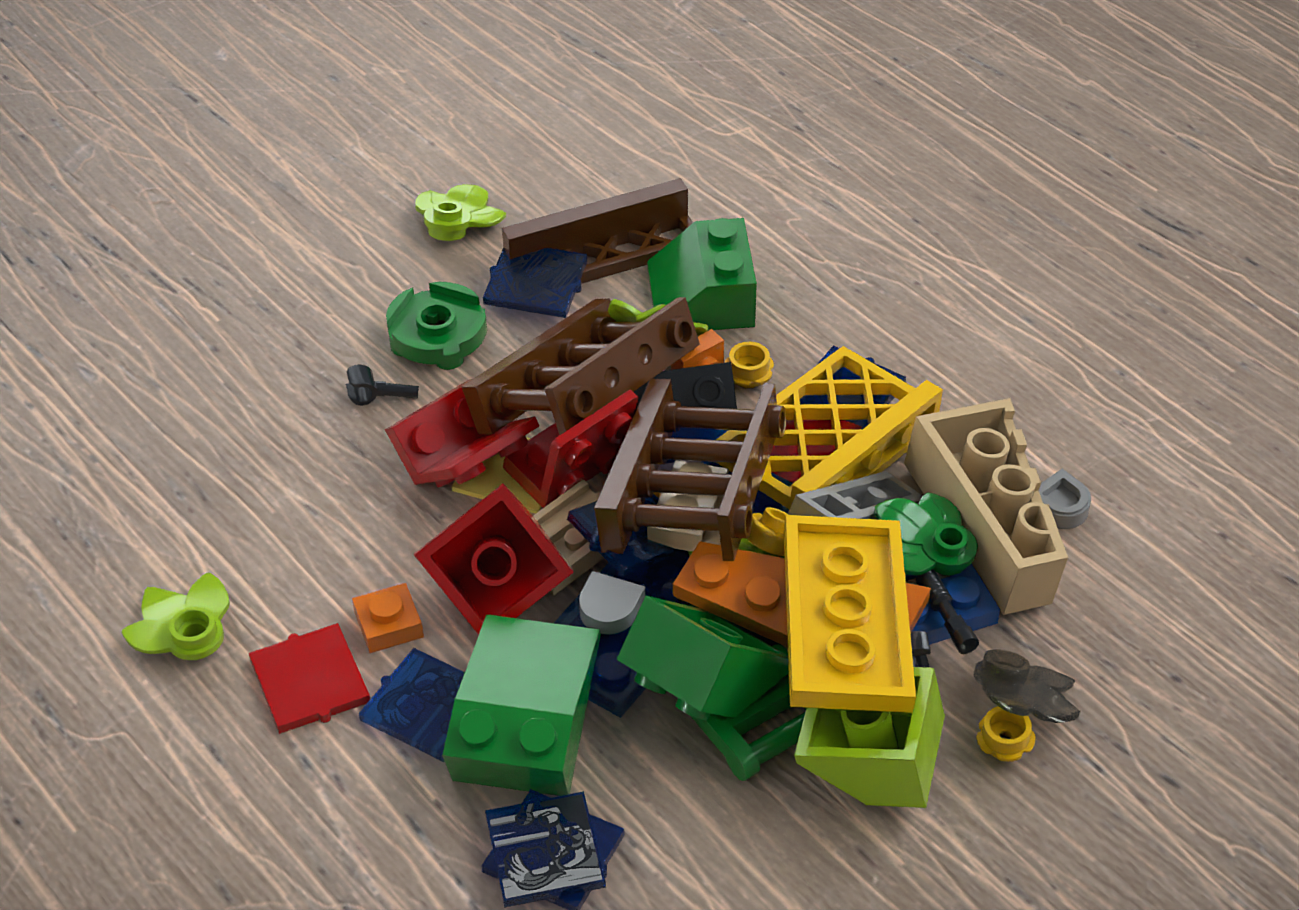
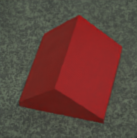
(494, 559)

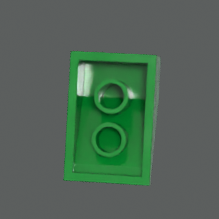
(522, 706)

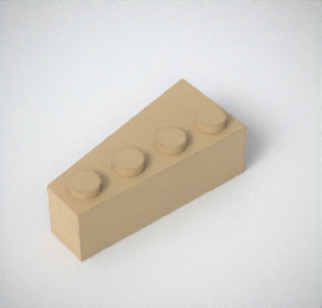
(982, 468)

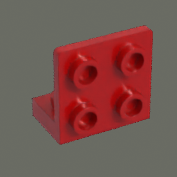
(443, 443)
(558, 462)

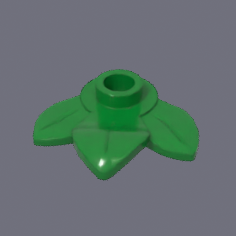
(930, 534)

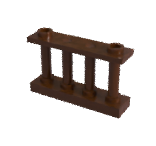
(580, 365)
(649, 444)

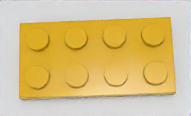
(847, 615)

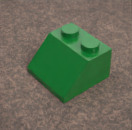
(711, 269)
(700, 659)

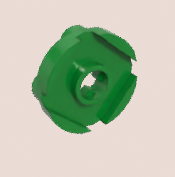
(442, 344)

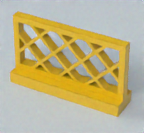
(856, 450)

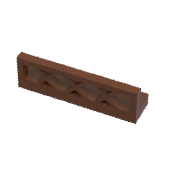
(604, 225)

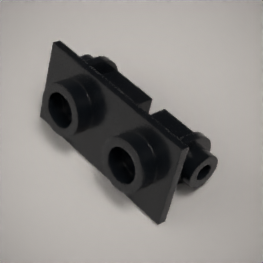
(700, 386)

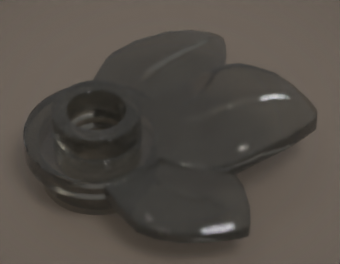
(1025, 688)

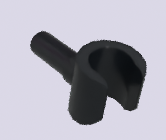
(364, 390)

